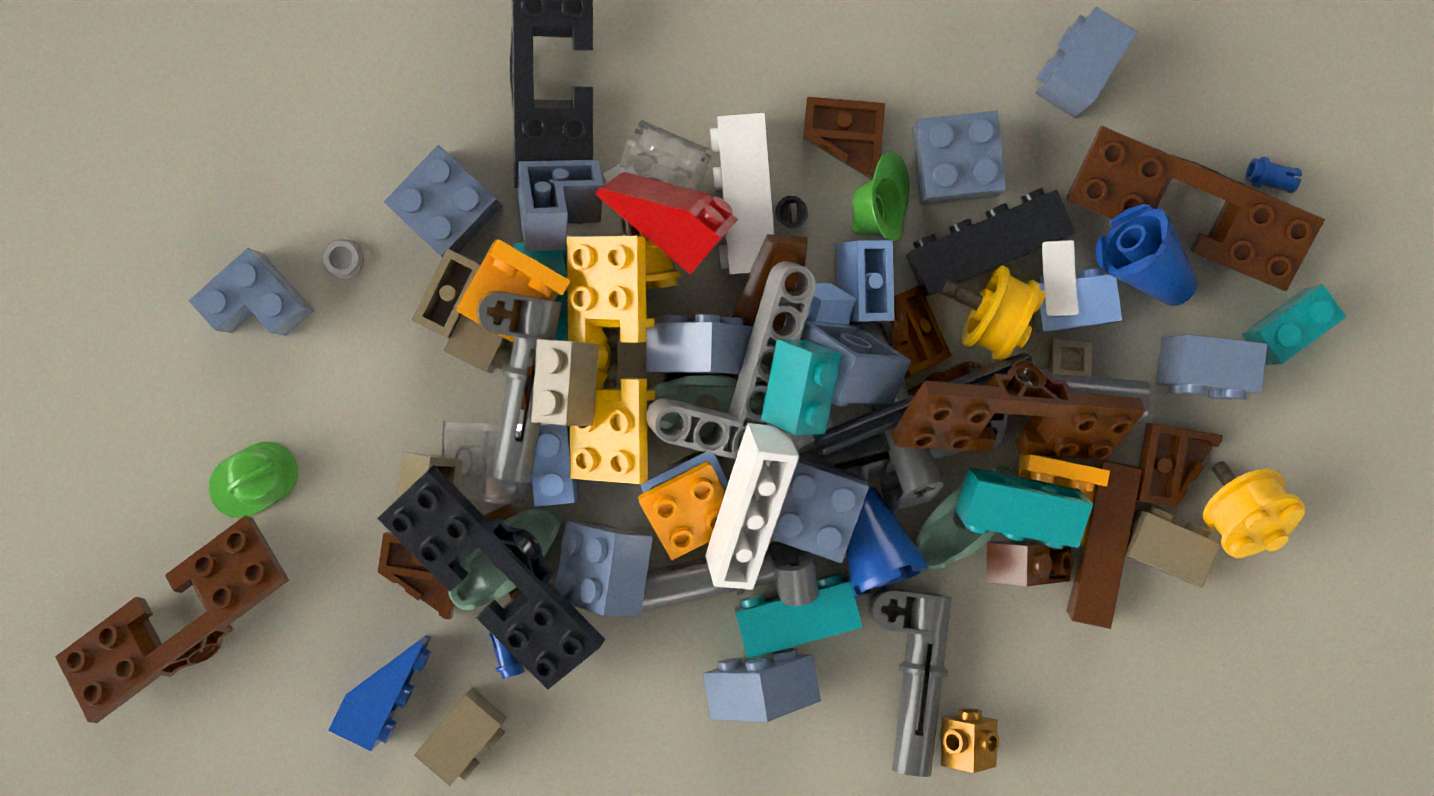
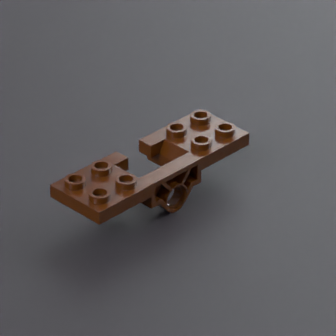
(1251, 232)
(1059, 426)
(124, 649)

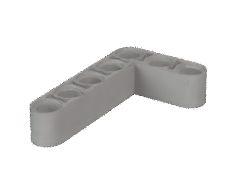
(751, 377)

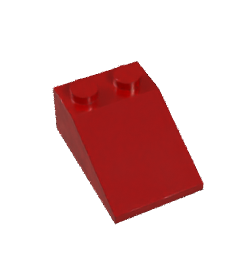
(673, 217)

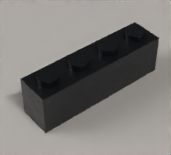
(991, 242)

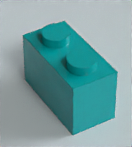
(1296, 324)
(801, 386)

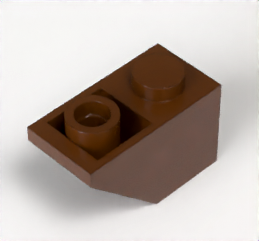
(1027, 563)

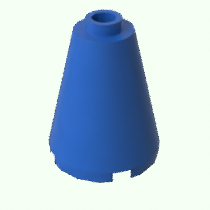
(1147, 255)
(880, 549)

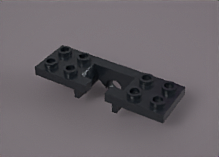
(549, 127)
(534, 625)

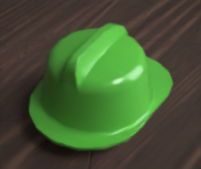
(882, 201)
(253, 479)

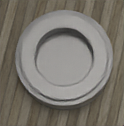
(342, 258)

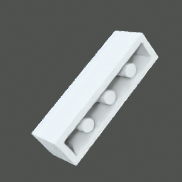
(744, 186)
(751, 506)

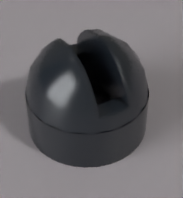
(784, 213)

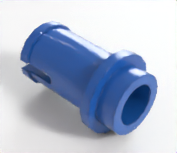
(1273, 175)
(508, 664)

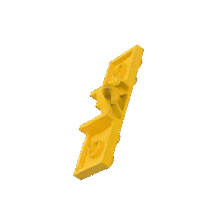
(610, 291)

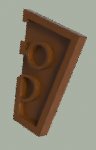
(773, 251)

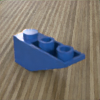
(369, 707)

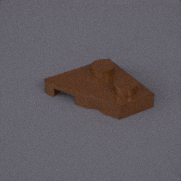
(846, 131)
(917, 331)
(1171, 461)
(404, 568)

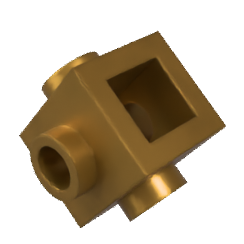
(969, 741)

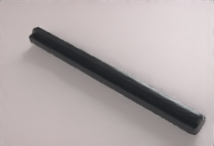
(889, 416)

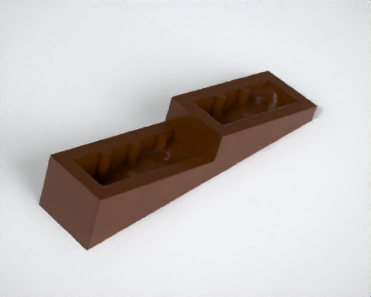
(1105, 547)

